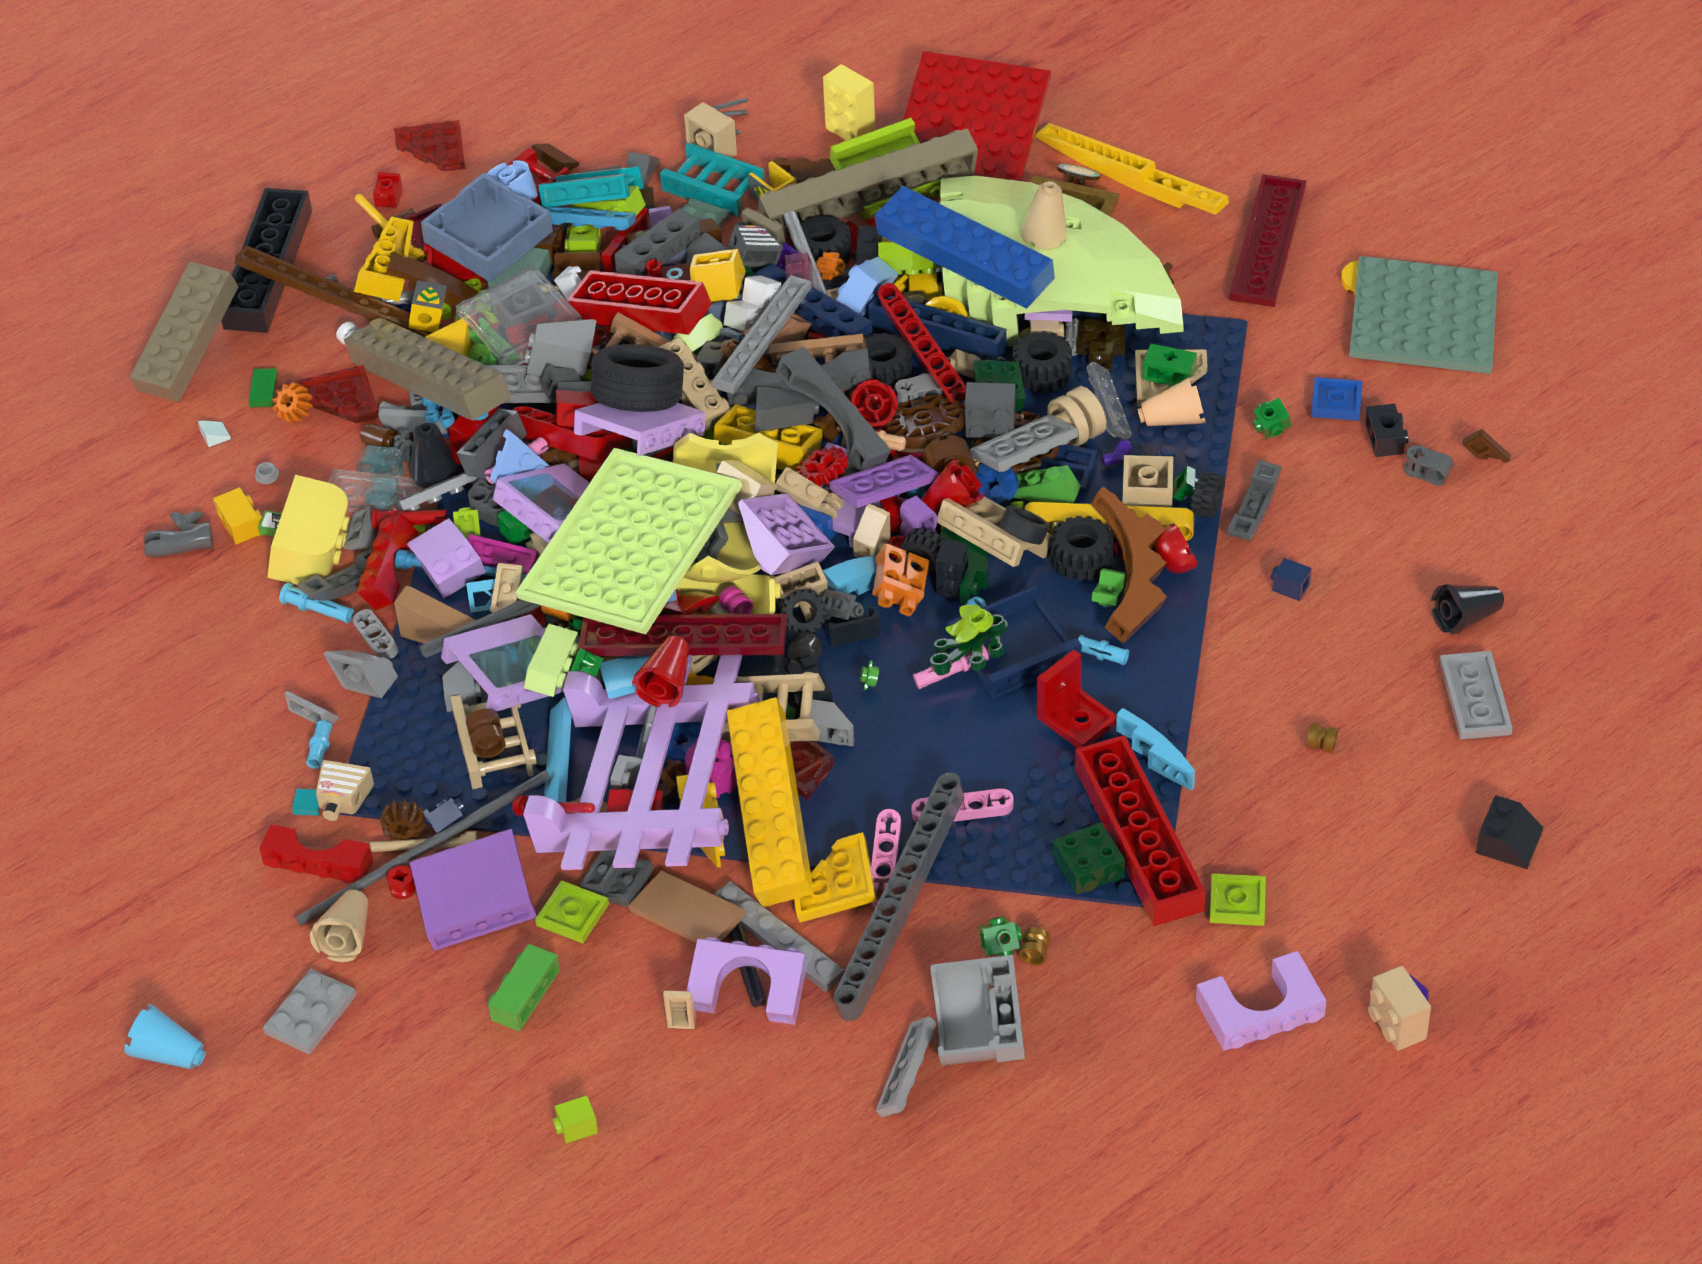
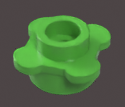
(869, 675)

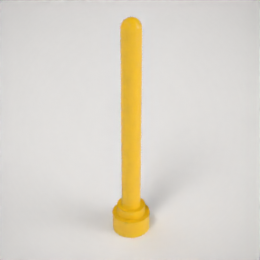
(414, 253)

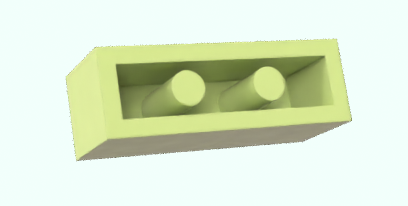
(552, 660)

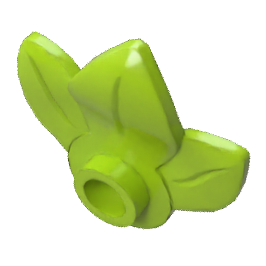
(972, 622)

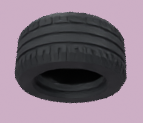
(637, 377)

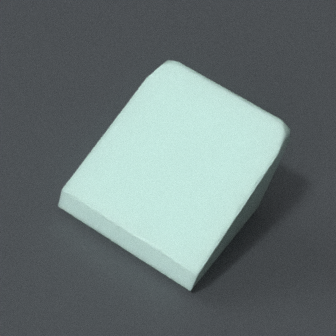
(213, 432)

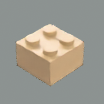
(711, 130)
(1148, 481)
(1399, 1008)

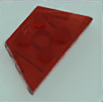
(810, 766)

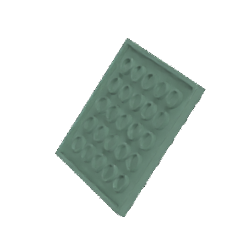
(1424, 314)

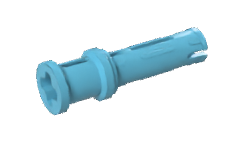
(297, 597)

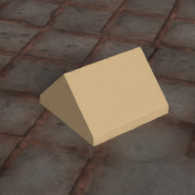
(752, 483)

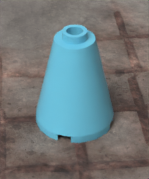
(163, 1041)

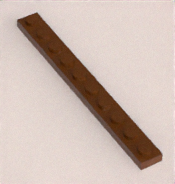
(323, 288)

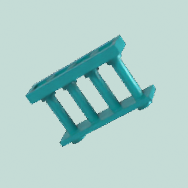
(590, 186)
(687, 187)

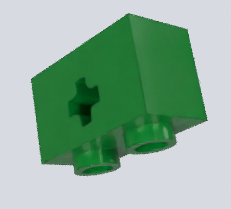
(1168, 365)

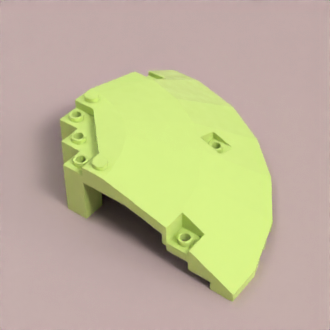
(1095, 269)

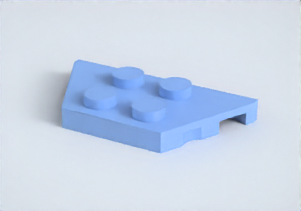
(515, 458)

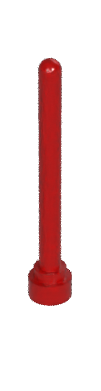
(570, 807)

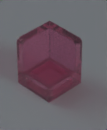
(799, 266)

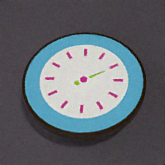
(1078, 172)

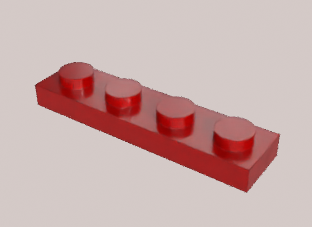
(619, 241)

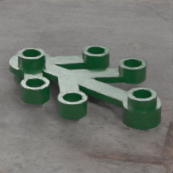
(942, 662)

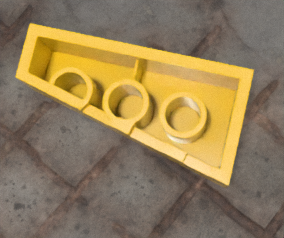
(373, 275)

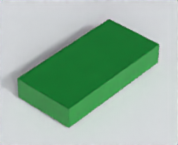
(263, 387)

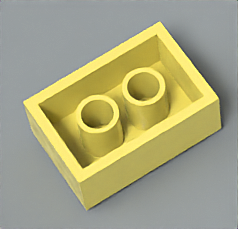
(848, 103)

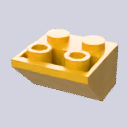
(720, 272)

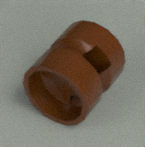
(485, 733)

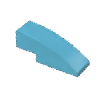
(852, 575)

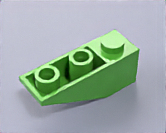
(1048, 485)

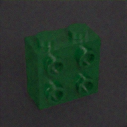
(1088, 858)

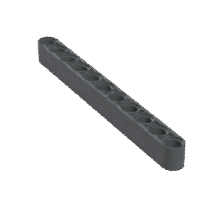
(898, 897)

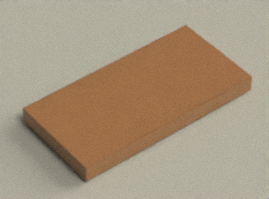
(686, 909)

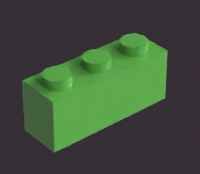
(523, 987)

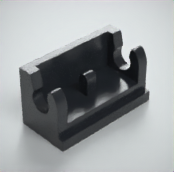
(852, 629)

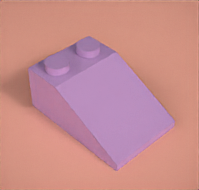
(447, 557)

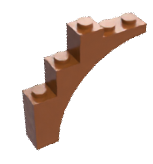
(1142, 564)

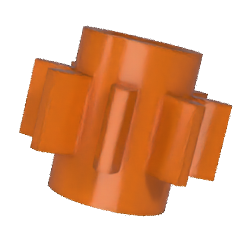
(830, 265)

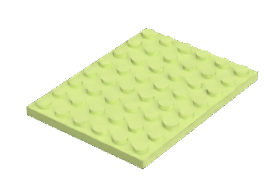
(629, 540)

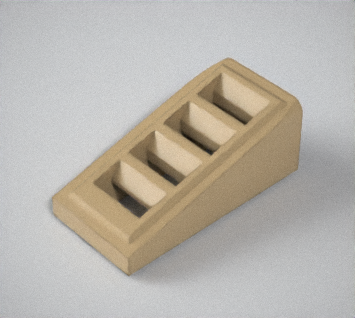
(680, 1009)

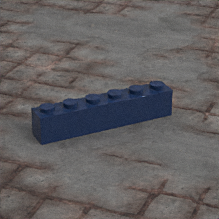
(947, 329)

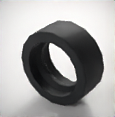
(1024, 525)

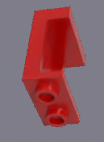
(448, 265)

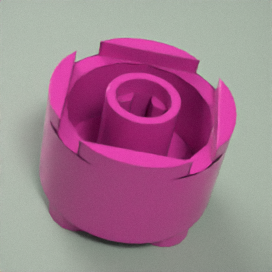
(723, 769)

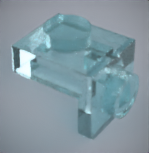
(383, 492)

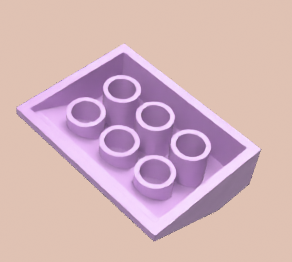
(782, 534)

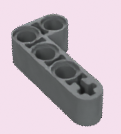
(481, 498)

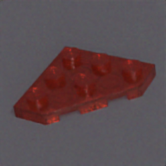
(433, 143)
(343, 394)

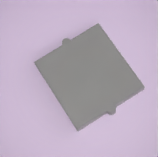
(645, 733)

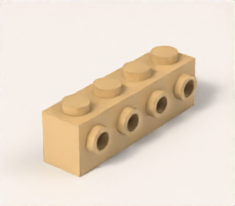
(697, 388)

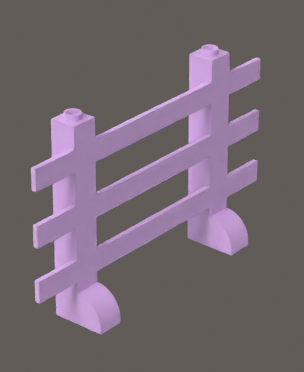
(640, 827)

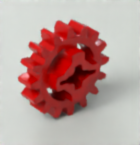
(823, 465)

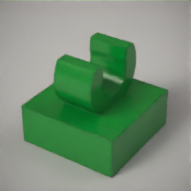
(1184, 484)
(586, 663)

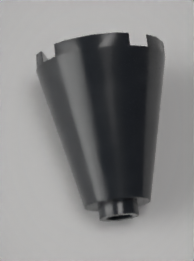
(431, 457)
(1464, 605)

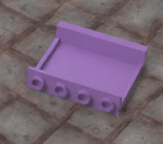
(472, 890)

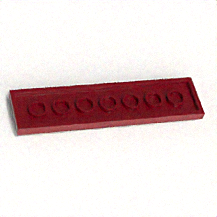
(1268, 240)
(704, 634)

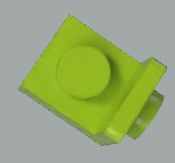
(467, 521)

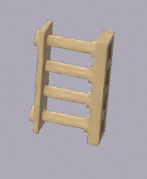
(982, 527)
(802, 728)
(477, 769)

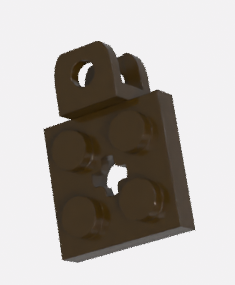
(1101, 349)

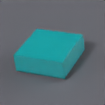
(306, 802)

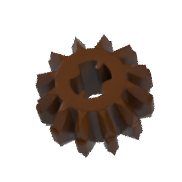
(402, 820)

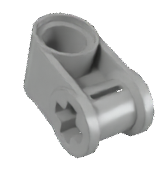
(915, 388)

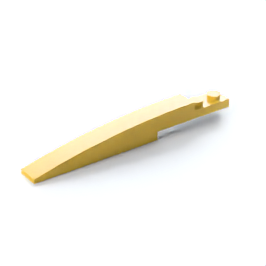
(1132, 170)

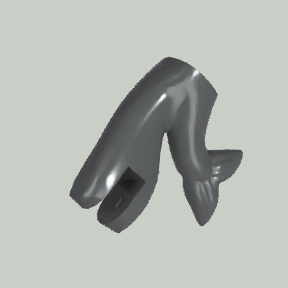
(190, 538)

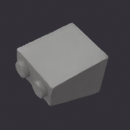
(560, 345)

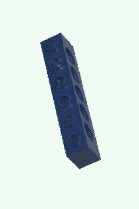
(822, 311)

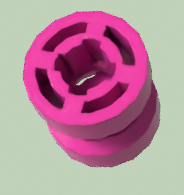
(735, 601)

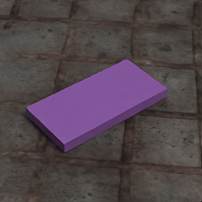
(883, 481)

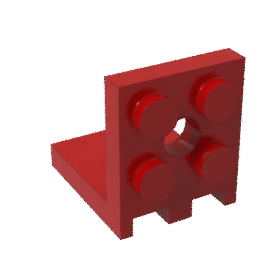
(1063, 701)

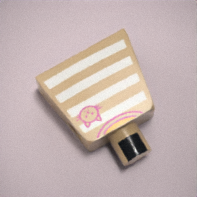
(342, 788)

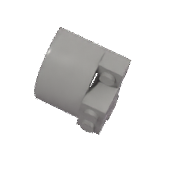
(972, 1018)

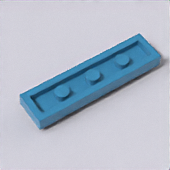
(597, 218)

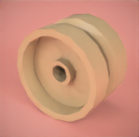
(1082, 411)

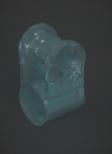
(381, 460)

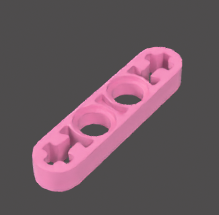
(968, 813)
(885, 858)

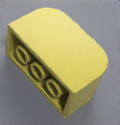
(309, 531)

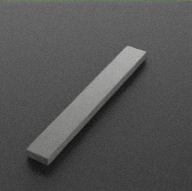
(761, 334)

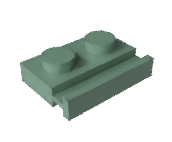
(705, 211)

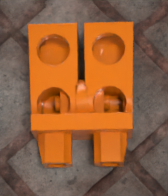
(898, 581)

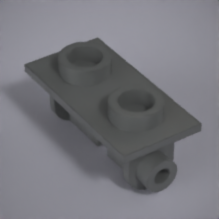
(841, 605)

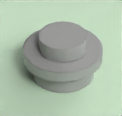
(266, 473)

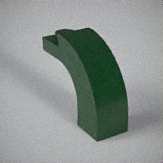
(978, 567)

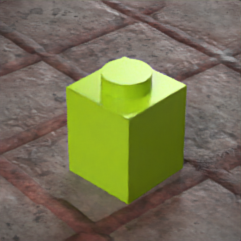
(575, 1119)

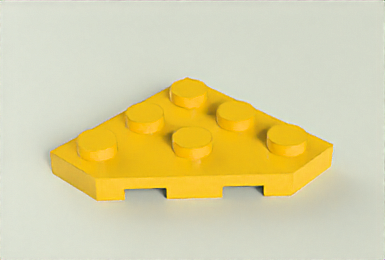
(839, 881)

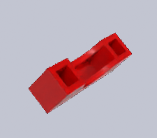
(378, 583)
(344, 862)

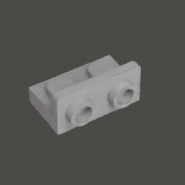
(625, 773)

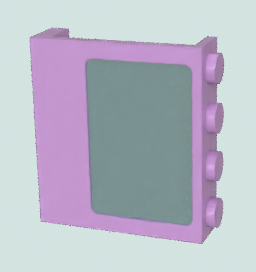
(541, 497)
(499, 659)

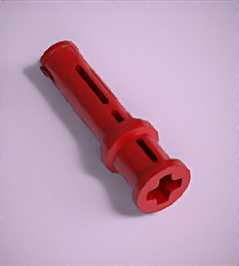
(426, 517)

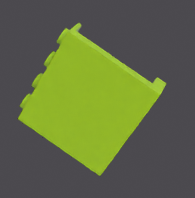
(877, 144)

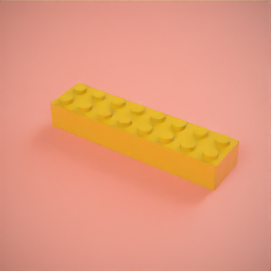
(769, 802)

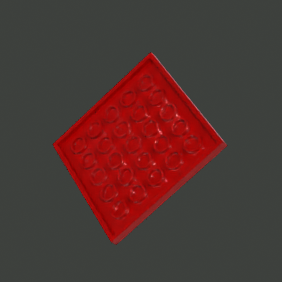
(988, 98)

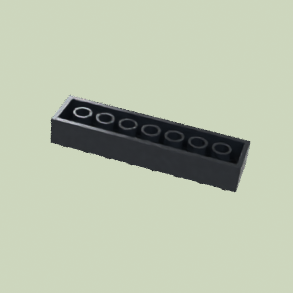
(277, 232)

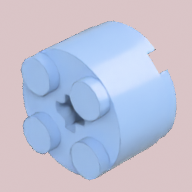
(516, 178)

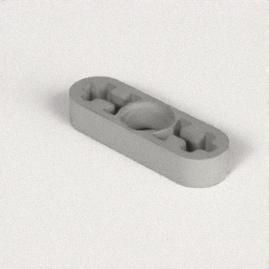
(374, 627)

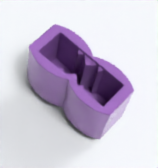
(916, 515)

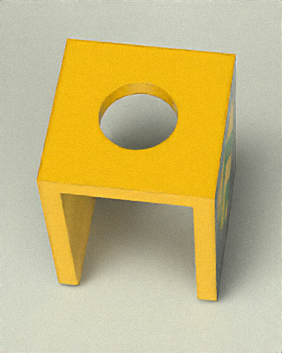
(778, 178)
(427, 306)

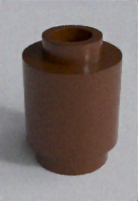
(377, 435)

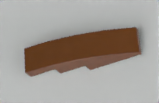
(414, 270)

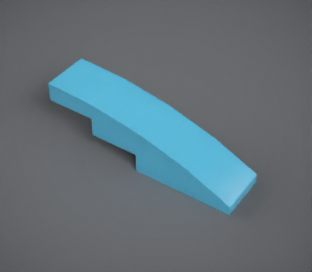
(1161, 753)

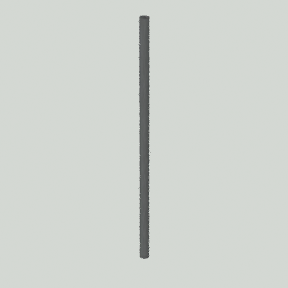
(425, 846)

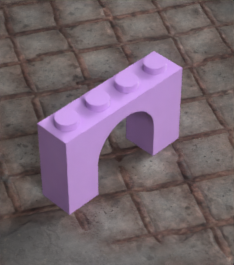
(716, 959)
(1238, 1025)

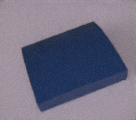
(1080, 461)

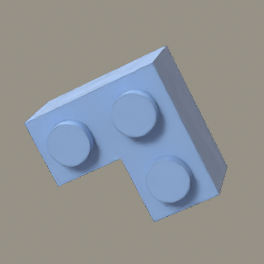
(864, 284)

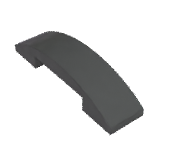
(1256, 501)
(337, 584)

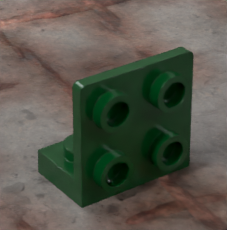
(1001, 372)

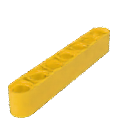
(1056, 512)

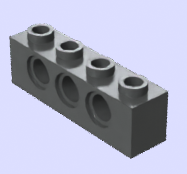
(658, 243)

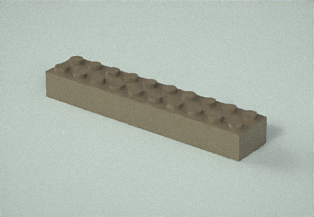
(862, 184)
(427, 368)

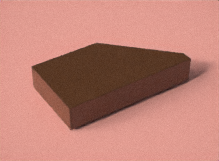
(1484, 446)

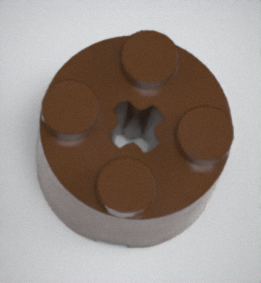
(940, 453)

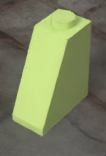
(706, 330)

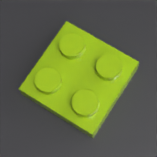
(1237, 899)
(572, 912)

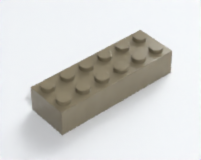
(184, 332)

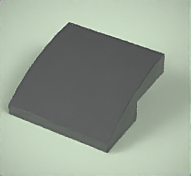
(616, 884)

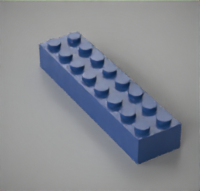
(965, 247)

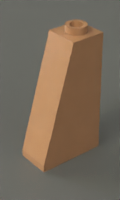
(424, 617)

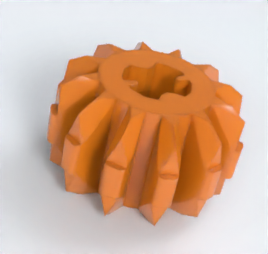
(292, 402)

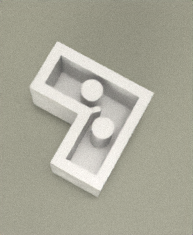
(756, 297)

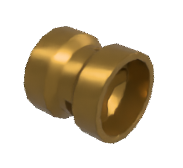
(1322, 737)
(1035, 944)

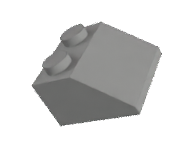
(362, 671)

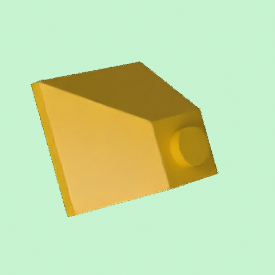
(454, 336)

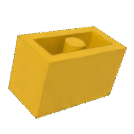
(238, 515)

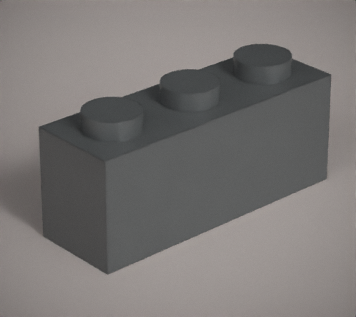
(482, 448)

